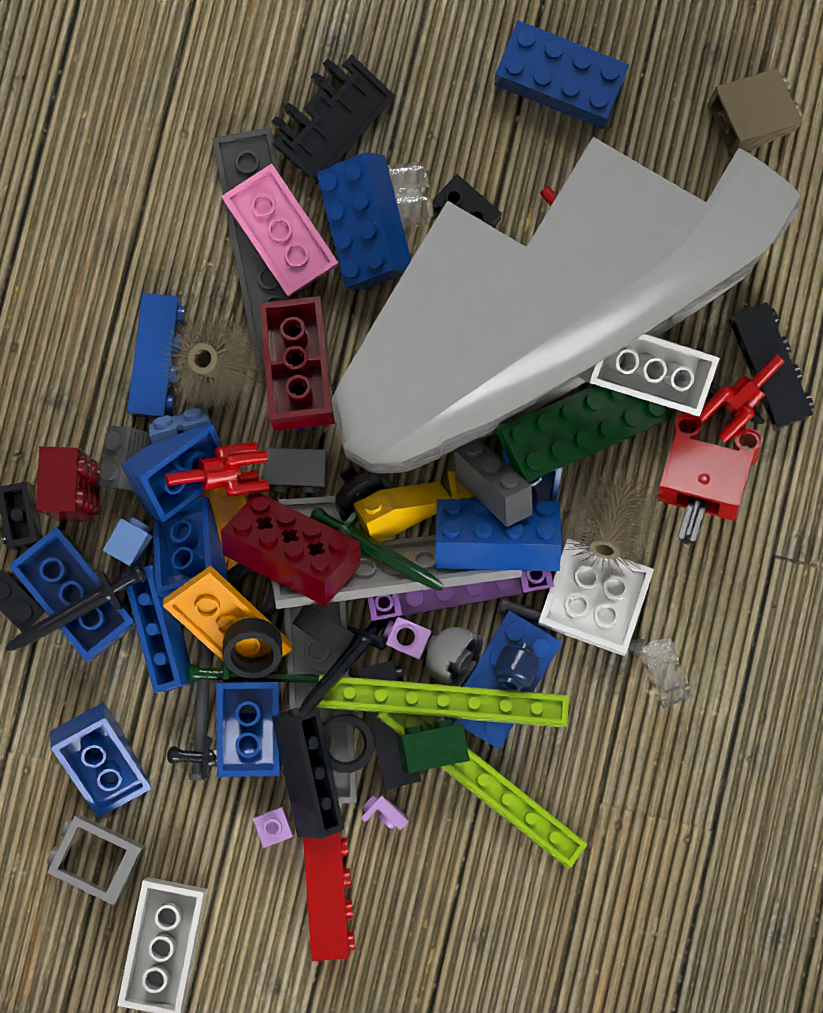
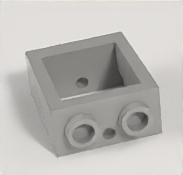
(123, 873)

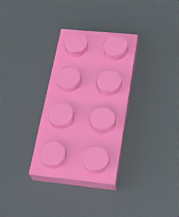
(280, 230)

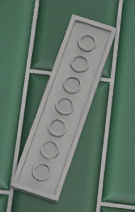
(379, 579)

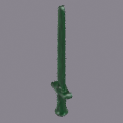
(377, 549)
(196, 673)

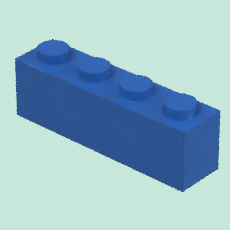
(149, 388)
(159, 636)

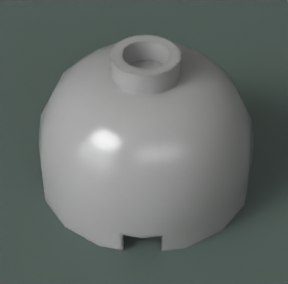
(451, 655)

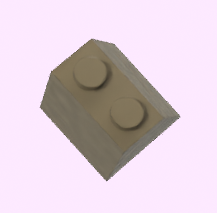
(754, 110)

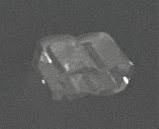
(409, 188)

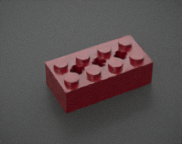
(281, 352)
(67, 484)
(291, 548)

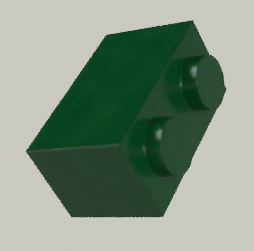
(432, 747)

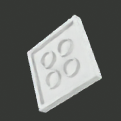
(593, 602)

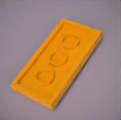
(210, 606)

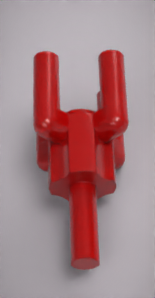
(740, 399)
(226, 471)

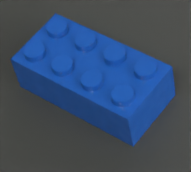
(560, 74)
(364, 221)
(477, 540)
(58, 576)
(511, 630)

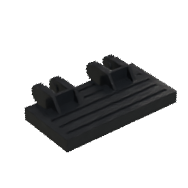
(336, 117)

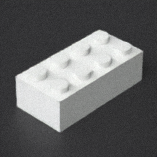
(657, 373)
(162, 946)

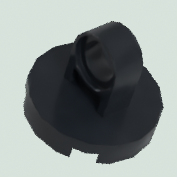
(357, 488)

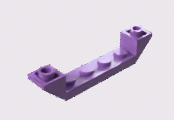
(429, 600)

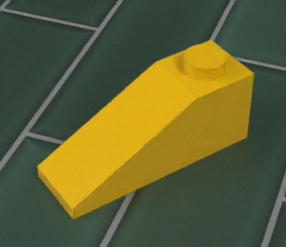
(398, 508)

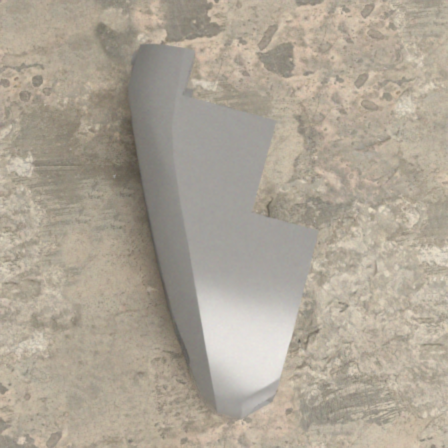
(506, 327)

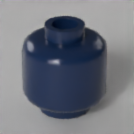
(516, 666)

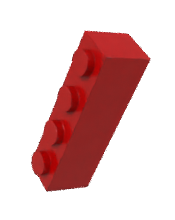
(327, 897)

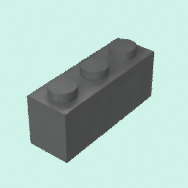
(493, 482)

